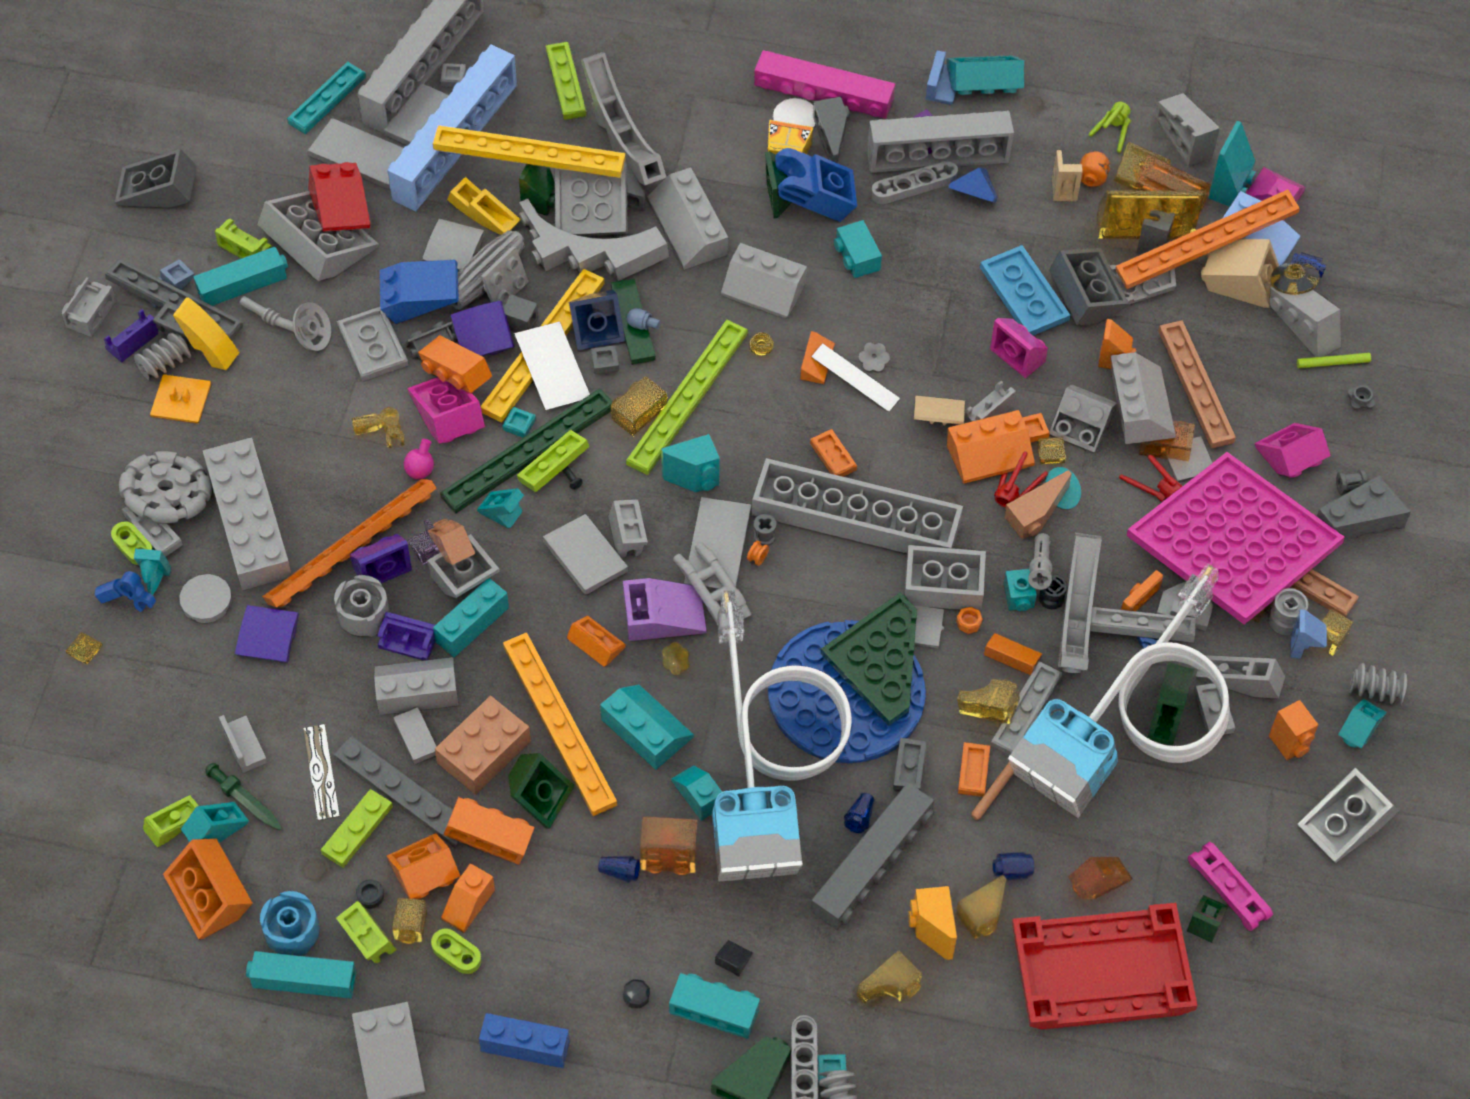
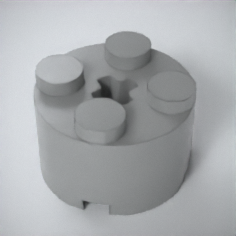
(361, 605)

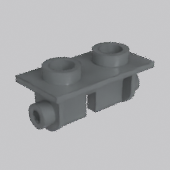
(419, 339)

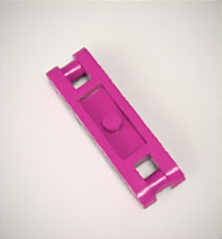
(1230, 885)

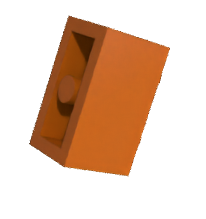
(1293, 730)

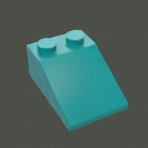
(1233, 167)

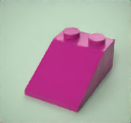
(446, 409)

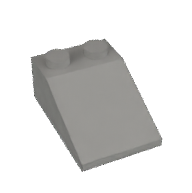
(1348, 816)
(388, 1052)

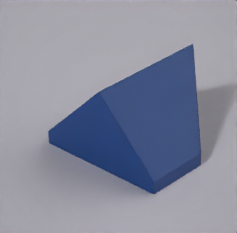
(976, 184)

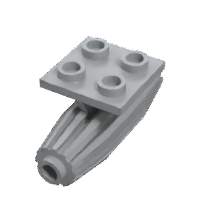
(494, 271)

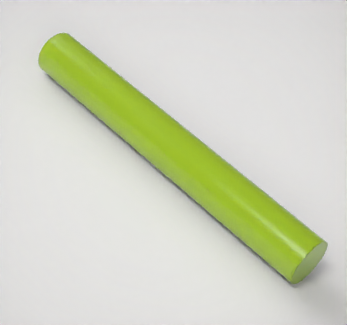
(1333, 360)

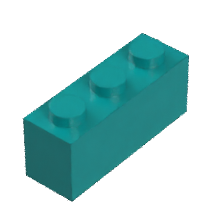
(471, 617)
(714, 1005)

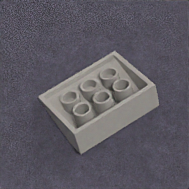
(296, 228)

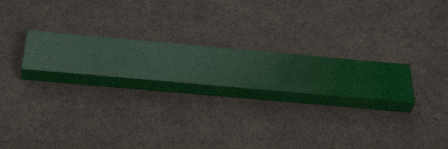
(525, 451)

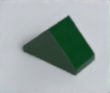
(1207, 918)

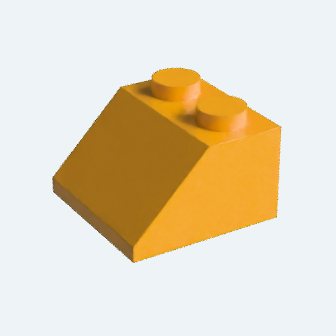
(934, 920)

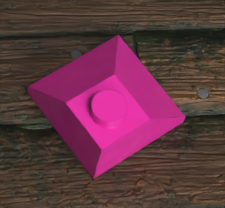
(1271, 183)

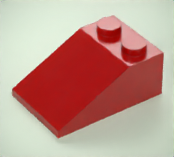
(338, 196)

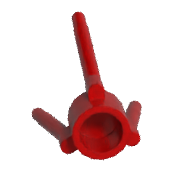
(1167, 485)
(1009, 492)

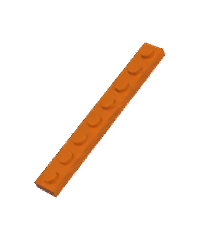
(1207, 239)
(341, 550)

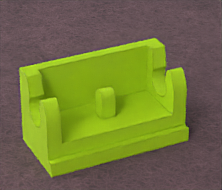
(238, 241)
(365, 932)

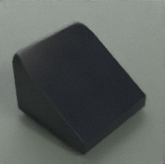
(733, 957)

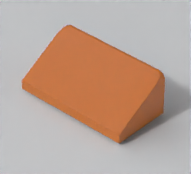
(811, 368)
(595, 640)
(1012, 654)

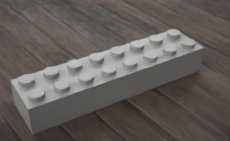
(416, 59)
(854, 508)

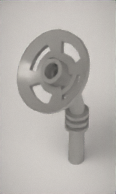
(304, 329)

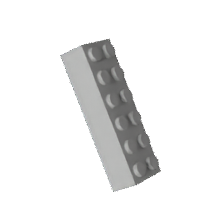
(953, 138)
(247, 513)

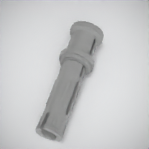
(1041, 566)

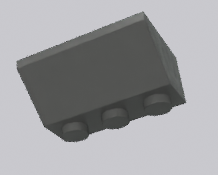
(1087, 285)

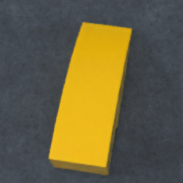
(482, 207)
(205, 334)

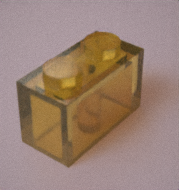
(638, 405)

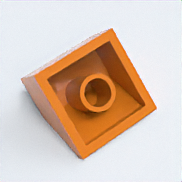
(424, 866)

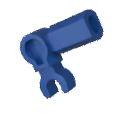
(129, 586)

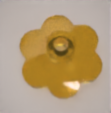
(675, 658)

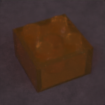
(668, 845)

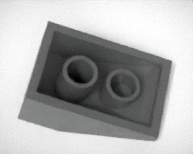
(157, 181)

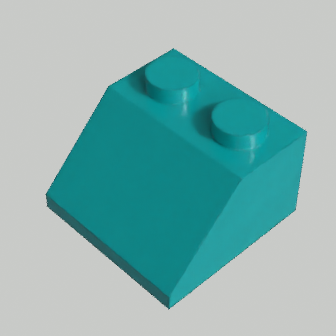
(692, 464)

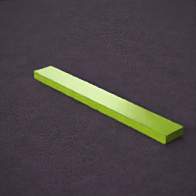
(687, 397)

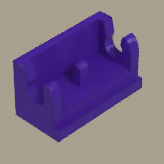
(132, 337)
(406, 636)

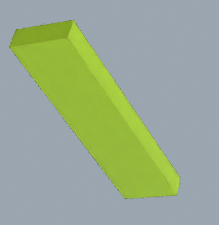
(565, 80)

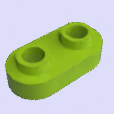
(134, 541)
(457, 952)

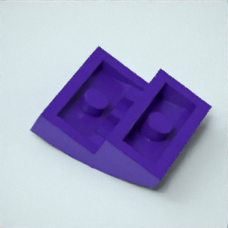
(483, 329)
(267, 633)

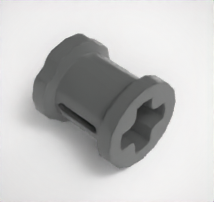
(1350, 481)
(764, 529)

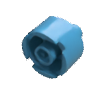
(289, 923)

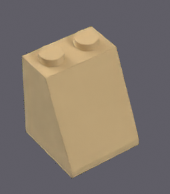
(1242, 271)

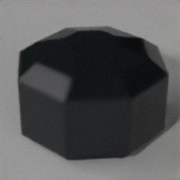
(636, 993)

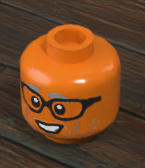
(1095, 169)

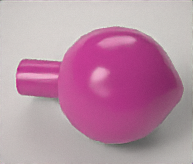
(419, 462)

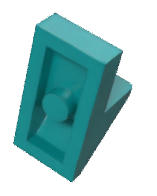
(502, 506)

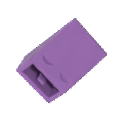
(662, 609)

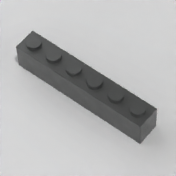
(872, 856)

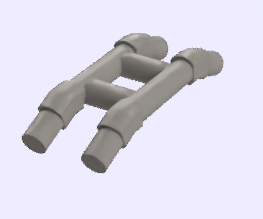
(713, 568)

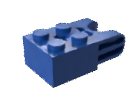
(816, 183)

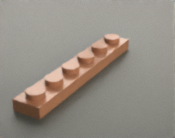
(1197, 384)

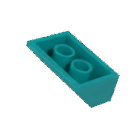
(986, 74)
(644, 724)

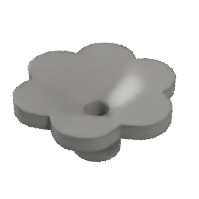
(874, 362)

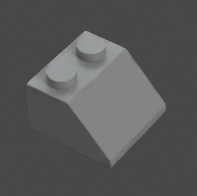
(463, 575)

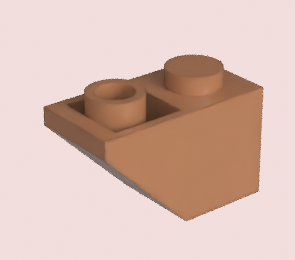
(451, 540)

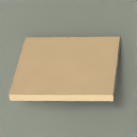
(939, 410)

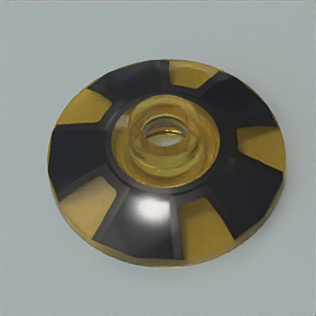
(1295, 278)

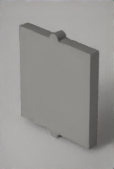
(1198, 461)
(928, 626)

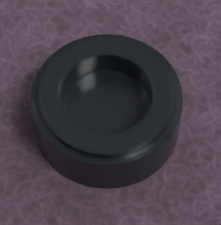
(370, 893)

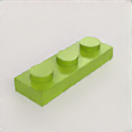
(553, 460)
(356, 828)

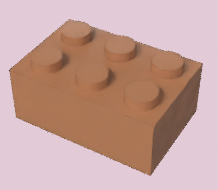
(483, 745)

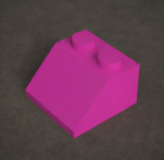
(1017, 346)
(1294, 449)

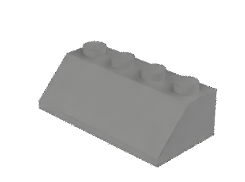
(688, 219)
(1141, 399)

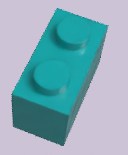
(858, 249)

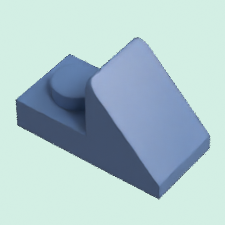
(1307, 632)

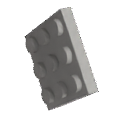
(590, 203)

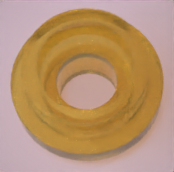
(761, 339)

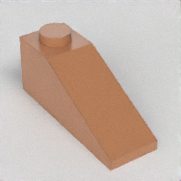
(1031, 511)

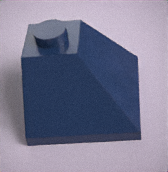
(597, 320)

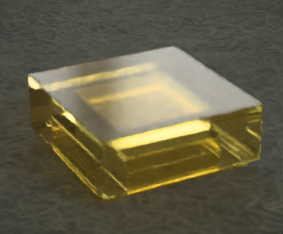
(1051, 450)

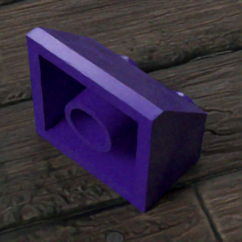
(383, 559)

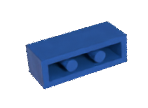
(524, 1040)

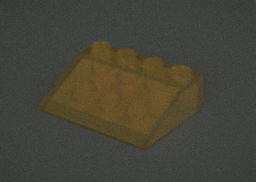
(1123, 212)

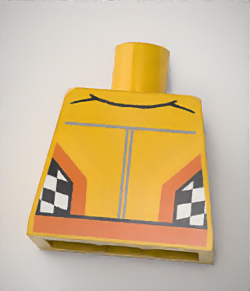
(789, 135)

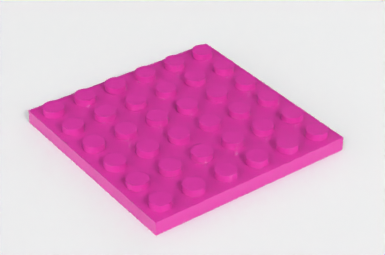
(1242, 529)

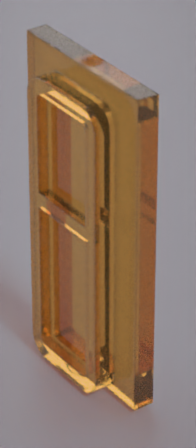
(1160, 176)

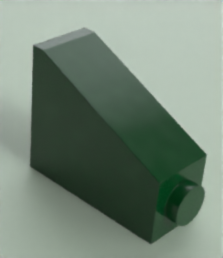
(1170, 704)
(755, 1072)

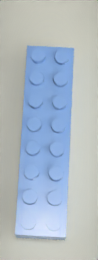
(468, 108)

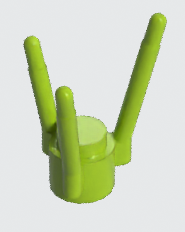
(1116, 116)

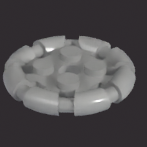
(158, 503)

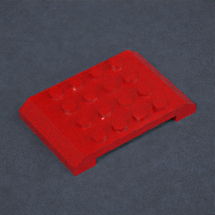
(1104, 967)

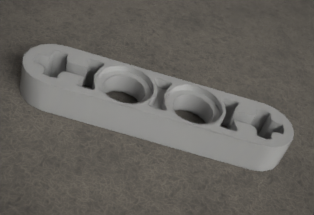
(916, 186)

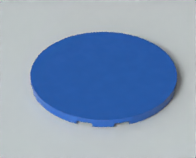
(811, 717)

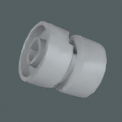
(1286, 609)

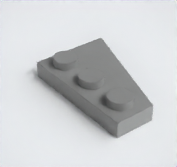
(1158, 285)

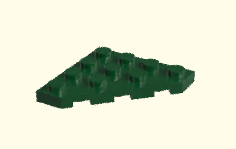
(878, 657)

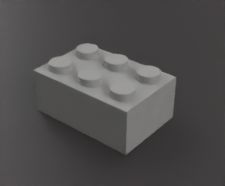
(945, 577)

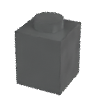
(520, 313)

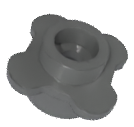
(1361, 392)

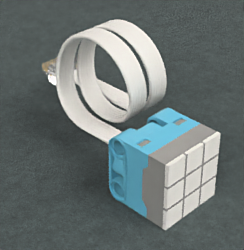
(1068, 751)
(758, 825)

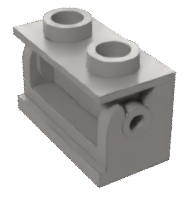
(88, 307)

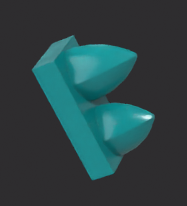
(152, 567)

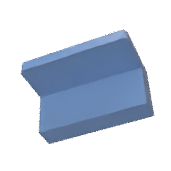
(939, 84)

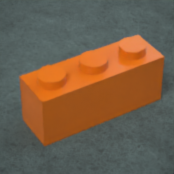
(454, 364)
(489, 830)

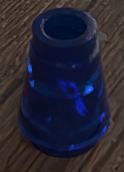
(859, 815)
(620, 867)

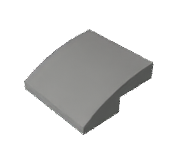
(453, 242)

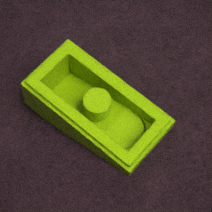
(167, 822)

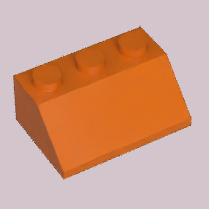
(989, 446)
(207, 887)

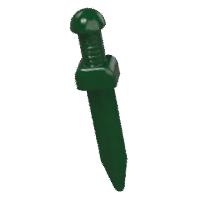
(232, 787)

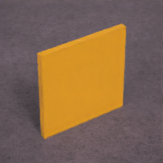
(180, 398)

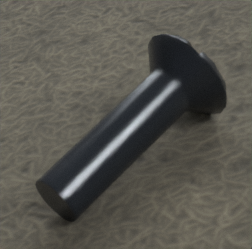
(575, 482)

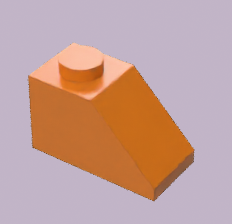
(1114, 342)
(468, 897)

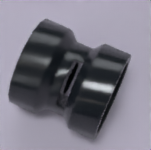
(1054, 595)

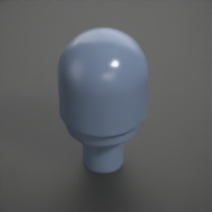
(642, 319)

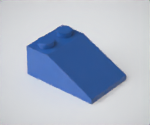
(417, 288)

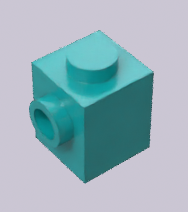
(1018, 591)

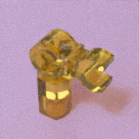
(372, 422)

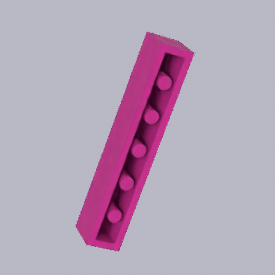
(824, 82)

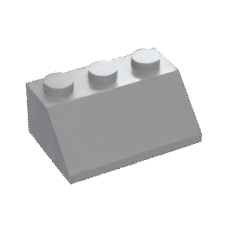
(764, 281)
(415, 685)

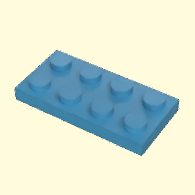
(1024, 290)

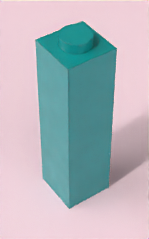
(241, 276)
(302, 974)

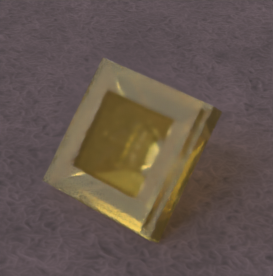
(84, 648)

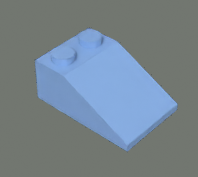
(1280, 234)

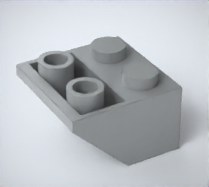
(1082, 417)

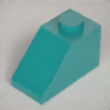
(1361, 723)
(698, 790)
(214, 822)

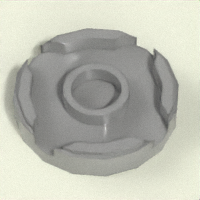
(205, 598)

